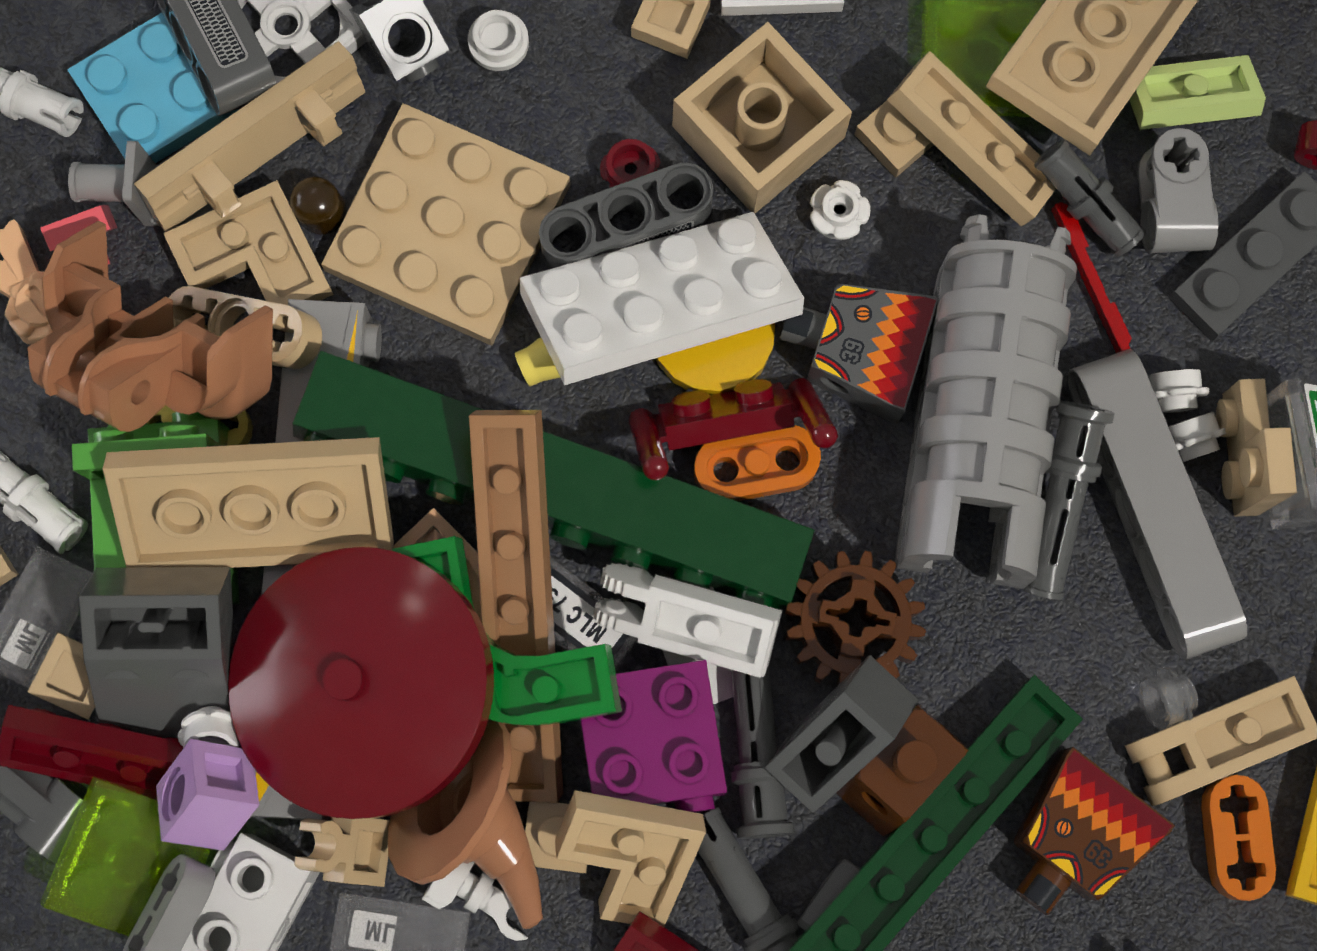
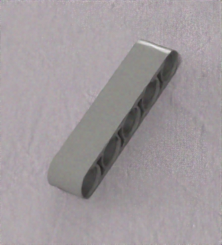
(1160, 508)

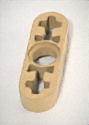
(226, 308)

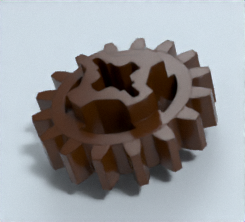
(822, 615)

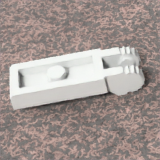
(689, 619)

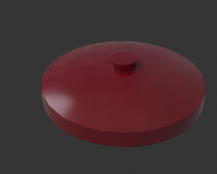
(360, 683)

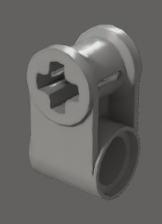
(1177, 206)

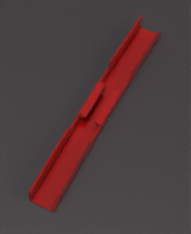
(1107, 311)

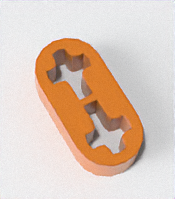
(1254, 837)

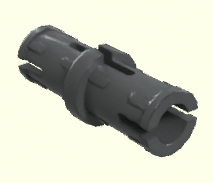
(1090, 198)

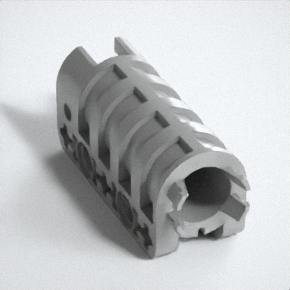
(988, 400)

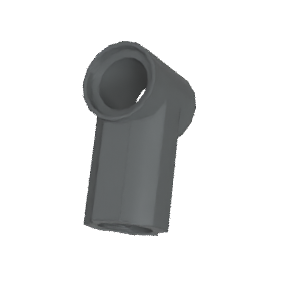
(40, 808)

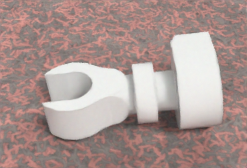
(477, 893)

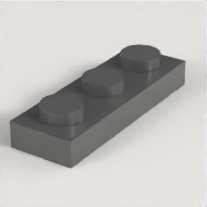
(1251, 260)

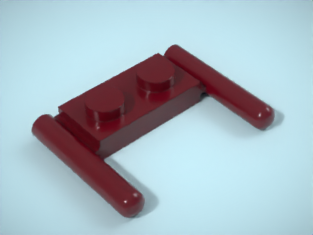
(704, 418)

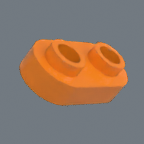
(756, 464)

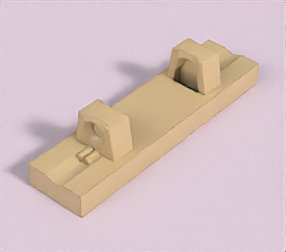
(251, 137)

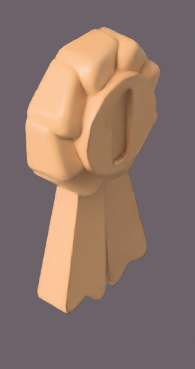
(22, 285)

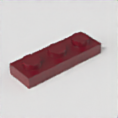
(81, 749)

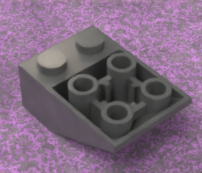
(157, 644)

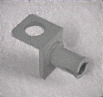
(117, 182)

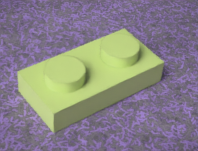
(1198, 93)

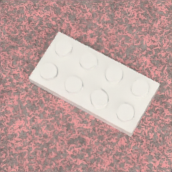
(660, 297)

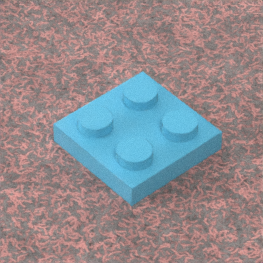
(146, 91)

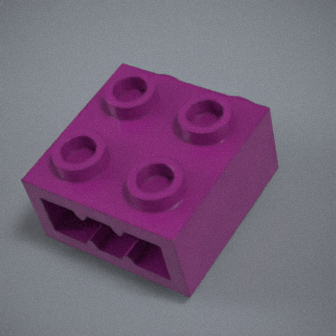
(661, 742)

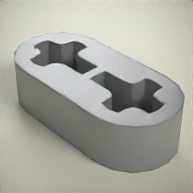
(173, 906)

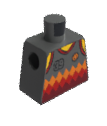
(866, 345)

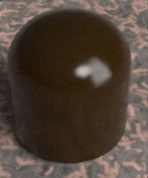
(318, 205)

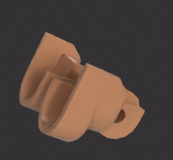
(135, 365)

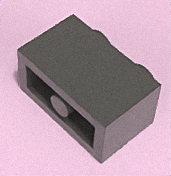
(842, 734)

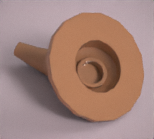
(471, 823)

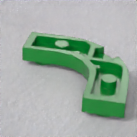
(533, 688)

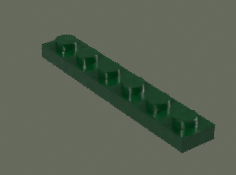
(945, 826)

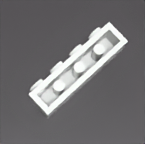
(251, 898)

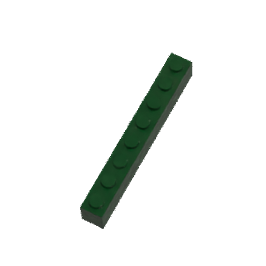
(588, 492)

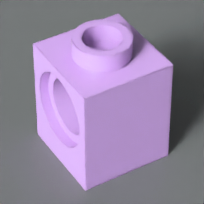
(206, 795)

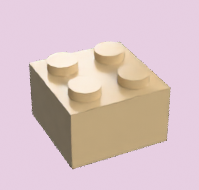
(760, 117)

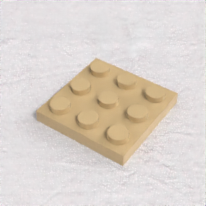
(445, 224)

